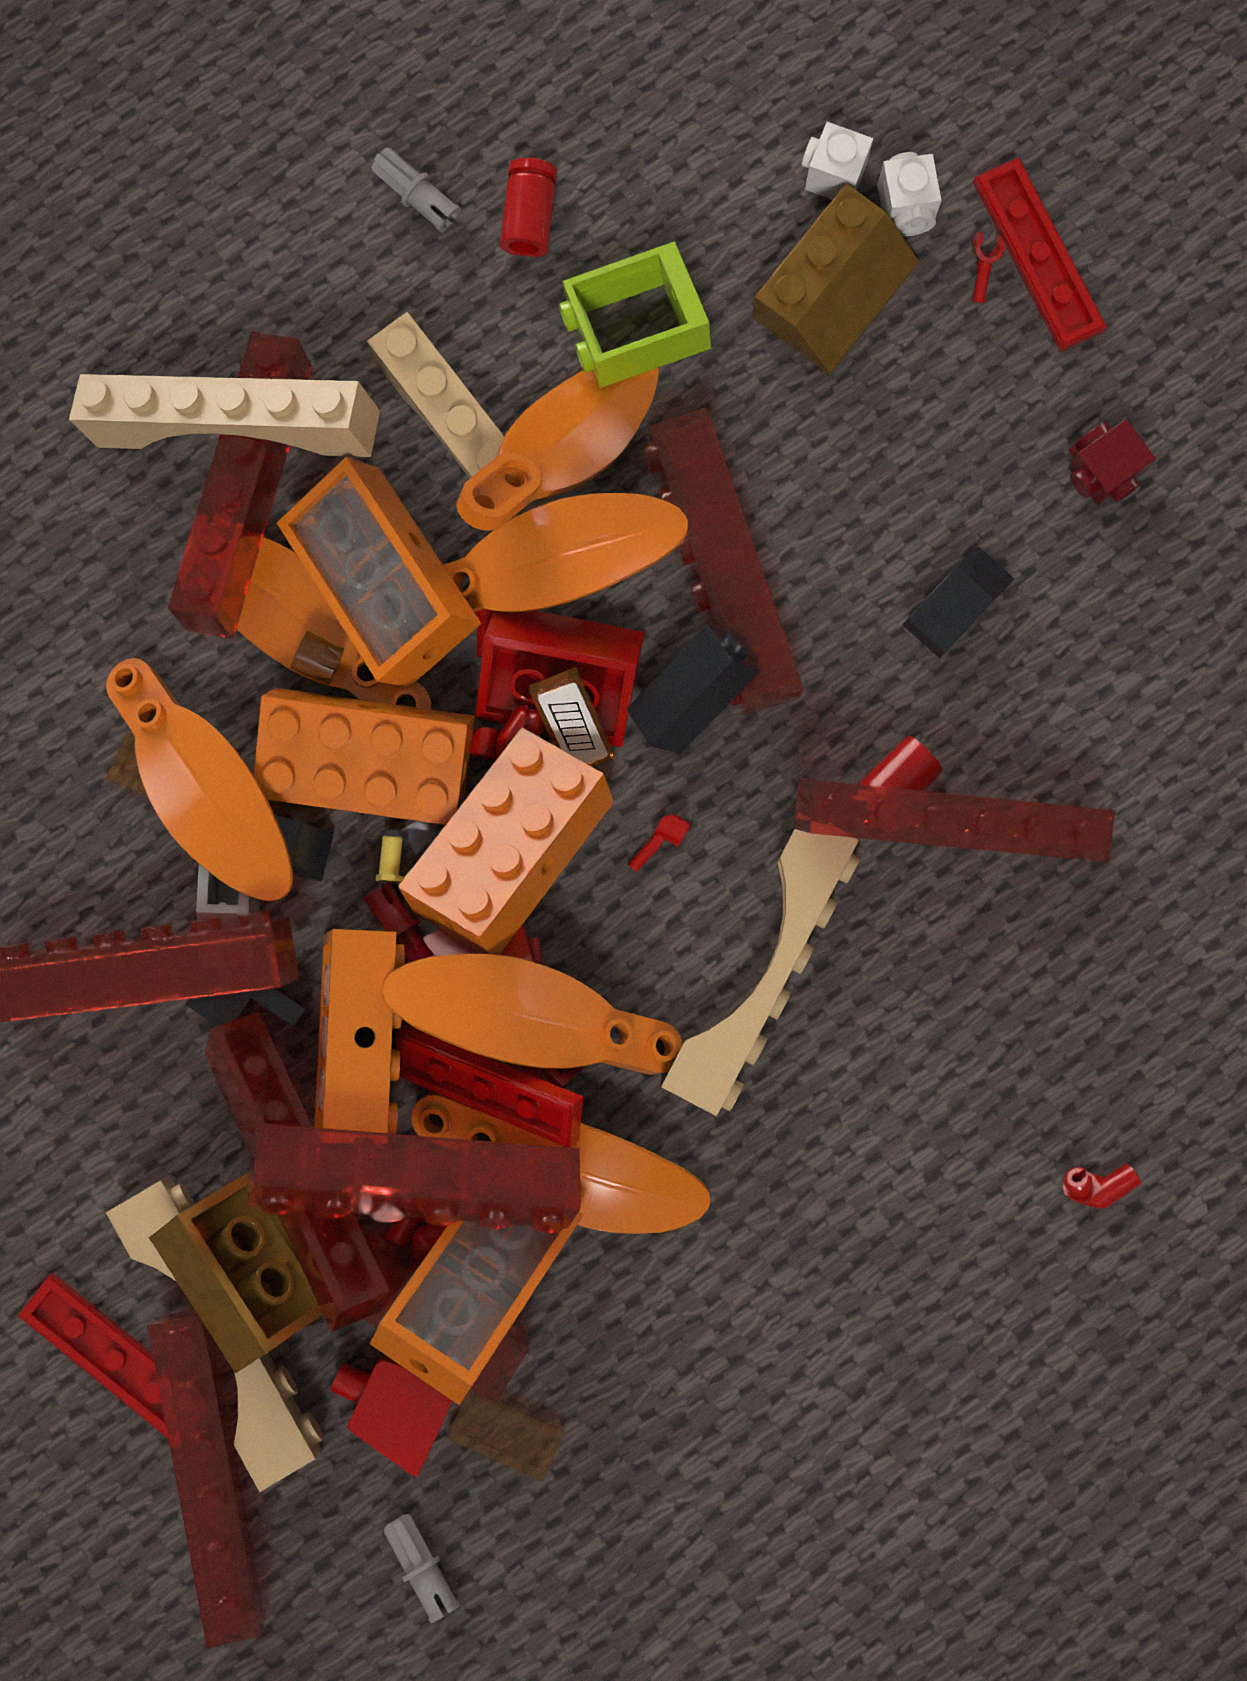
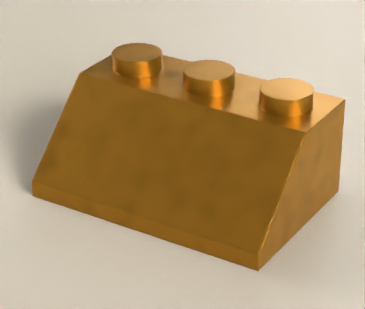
(835, 280)
(238, 1273)

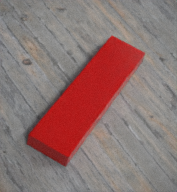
(1039, 254)
(490, 1086)
(97, 1347)

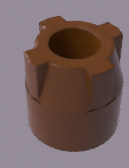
(317, 658)

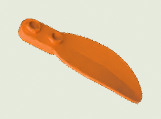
(557, 446)
(568, 550)
(286, 604)
(201, 787)
(524, 1014)
(620, 1182)

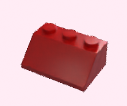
(539, 645)

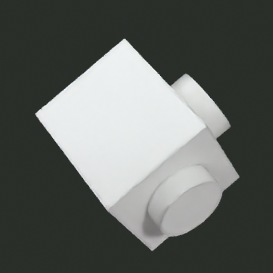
(835, 160)

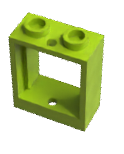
(623, 280)

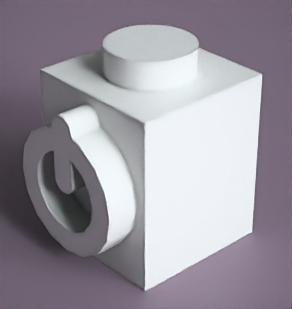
(910, 192)

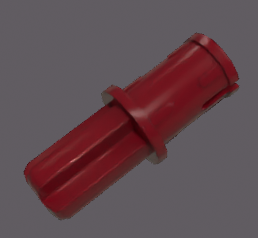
(396, 918)

